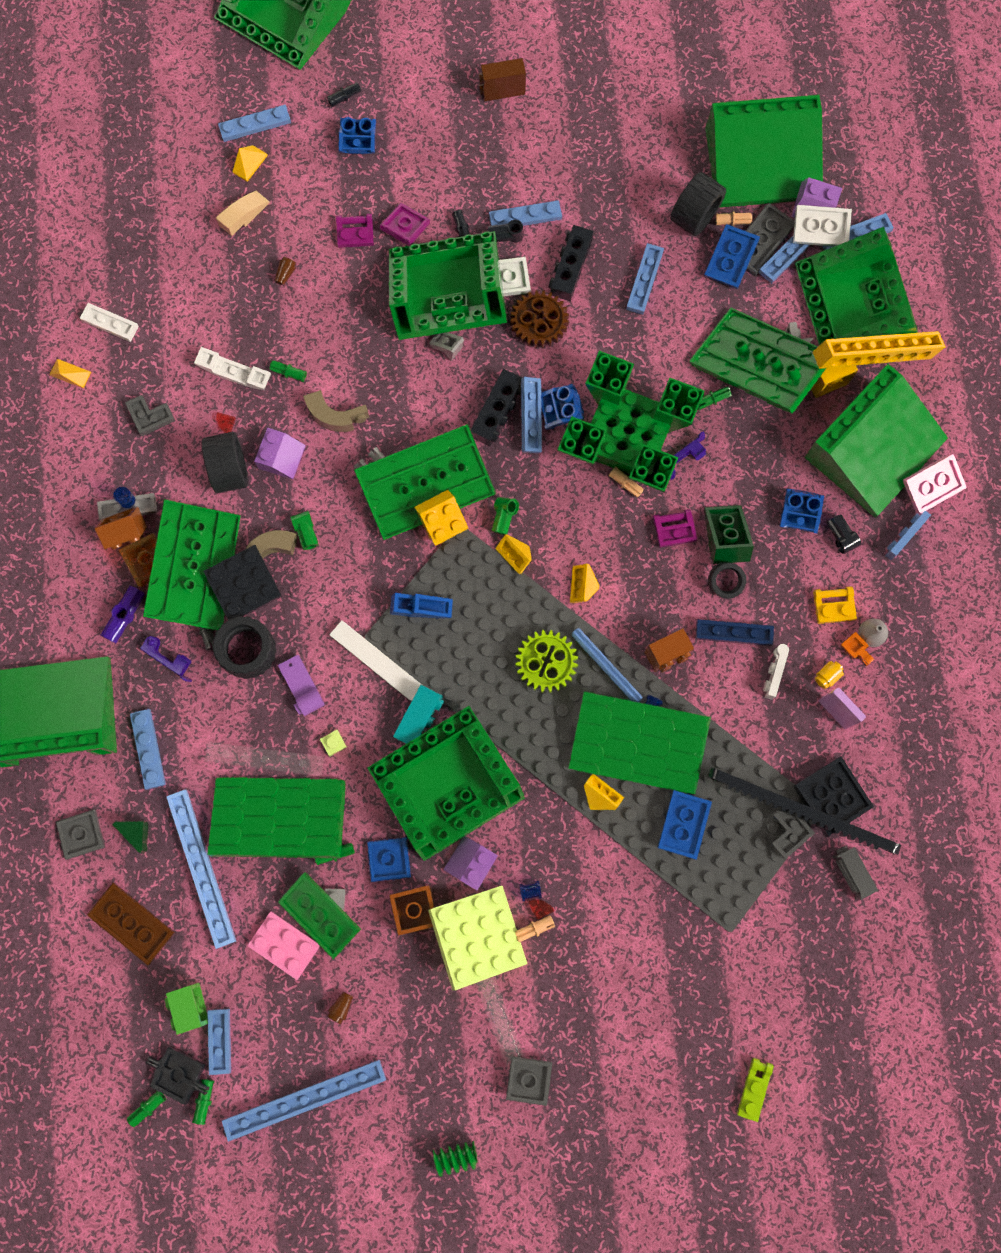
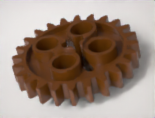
(550, 307)

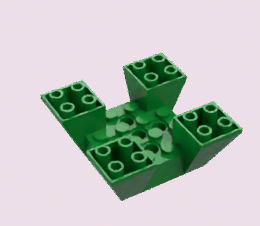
(641, 458)

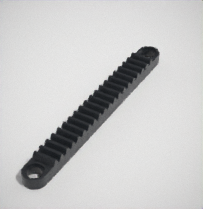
(806, 813)

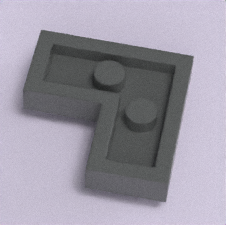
(146, 419)
(795, 834)

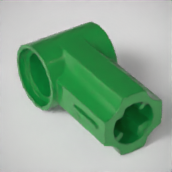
(504, 510)
(304, 527)

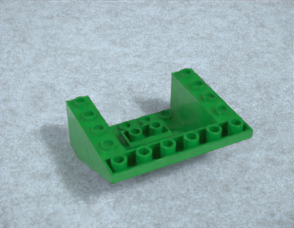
(284, 26)
(765, 148)
(446, 286)
(856, 290)
(878, 442)
(56, 710)
(446, 783)

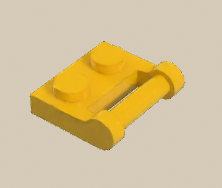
(835, 611)

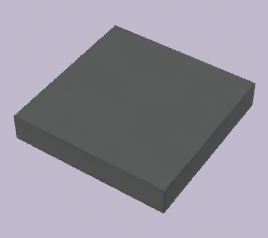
(80, 834)
(529, 1080)

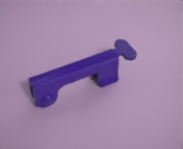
(693, 448)
(179, 665)

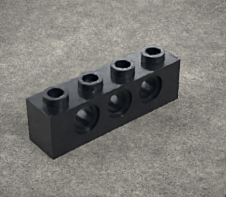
(576, 237)
(506, 382)

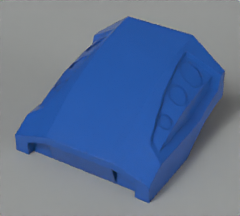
(354, 138)
(560, 404)
(804, 514)

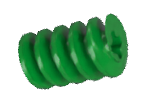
(455, 1159)

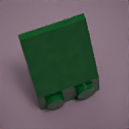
(728, 534)

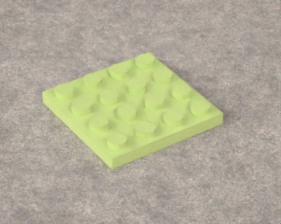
(477, 937)

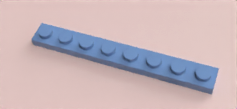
(303, 1100)

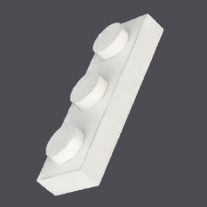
(109, 322)

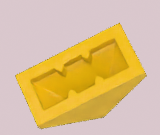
(248, 161)
(70, 373)
(515, 553)
(583, 583)
(601, 795)

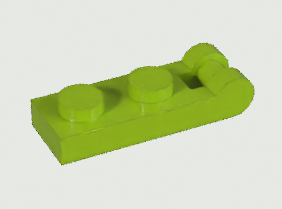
(754, 1090)

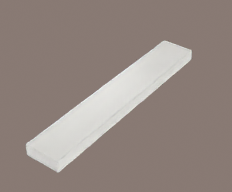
(375, 660)

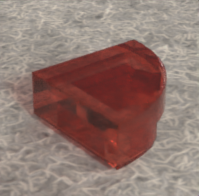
(225, 422)
(540, 908)

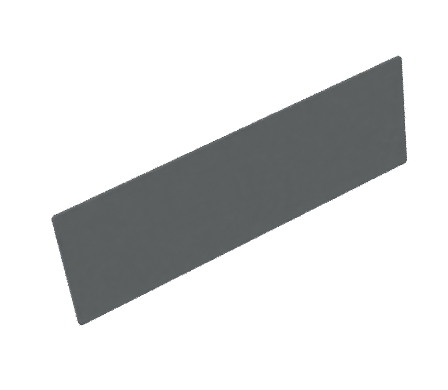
(473, 665)

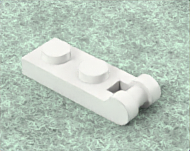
(776, 670)

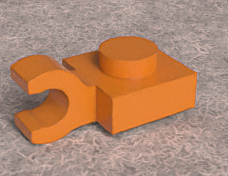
(855, 647)

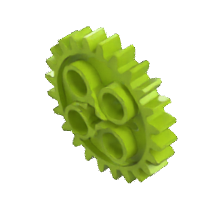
(562, 668)

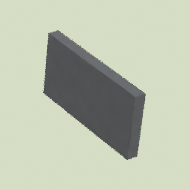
(772, 228)

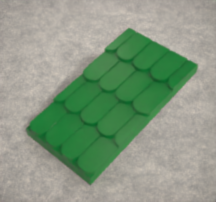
(759, 360)
(420, 473)
(186, 545)
(639, 742)
(277, 818)

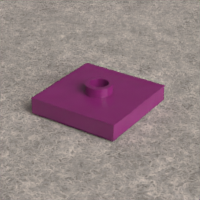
(404, 224)

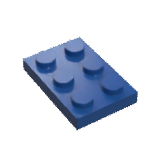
(732, 256)
(684, 825)

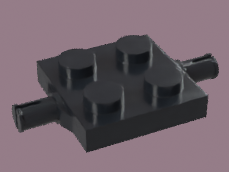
(177, 1075)

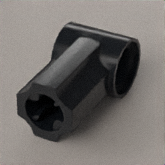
(504, 231)
(844, 536)

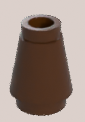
(284, 271)
(340, 1008)

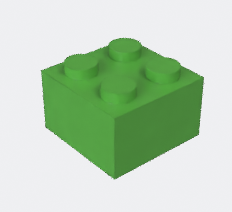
(187, 1008)

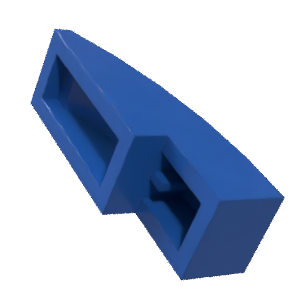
(420, 606)

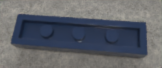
(734, 632)

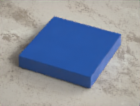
(389, 859)

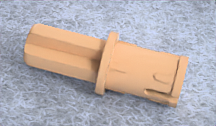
(733, 218)
(625, 482)
(535, 928)

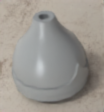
(873, 632)

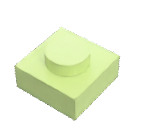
(333, 743)

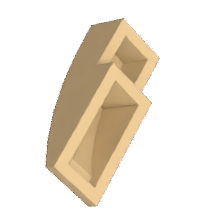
(241, 212)

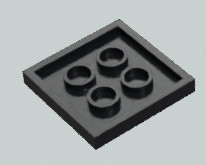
(242, 583)
(834, 792)

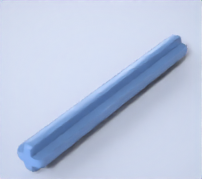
(606, 665)

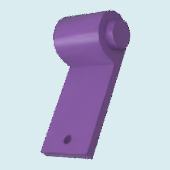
(301, 686)

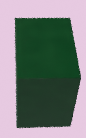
(135, 833)

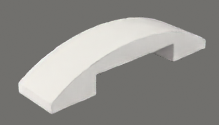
(231, 370)

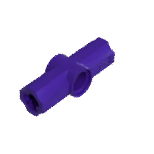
(117, 625)

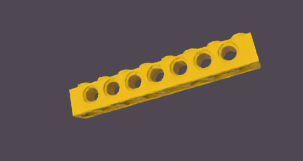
(878, 349)

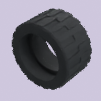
(698, 203)
(224, 462)
(225, 635)

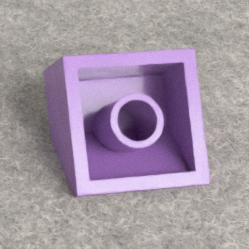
(817, 194)
(279, 453)
(470, 862)

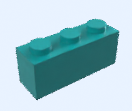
(419, 714)

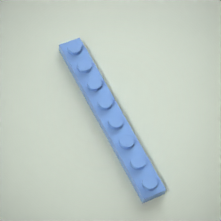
(201, 869)

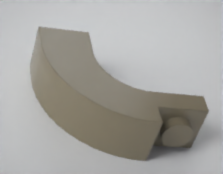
(334, 420)
(274, 542)

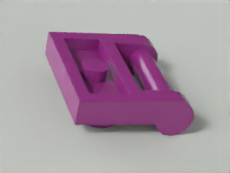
(356, 235)
(675, 534)

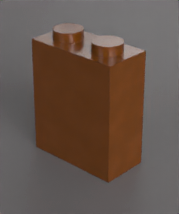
(502, 79)

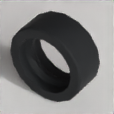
(739, 587)

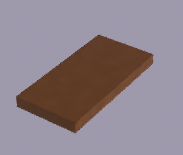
(130, 923)

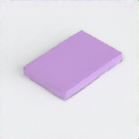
(842, 708)

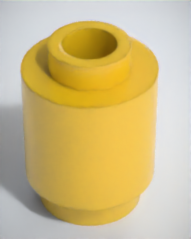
(829, 675)

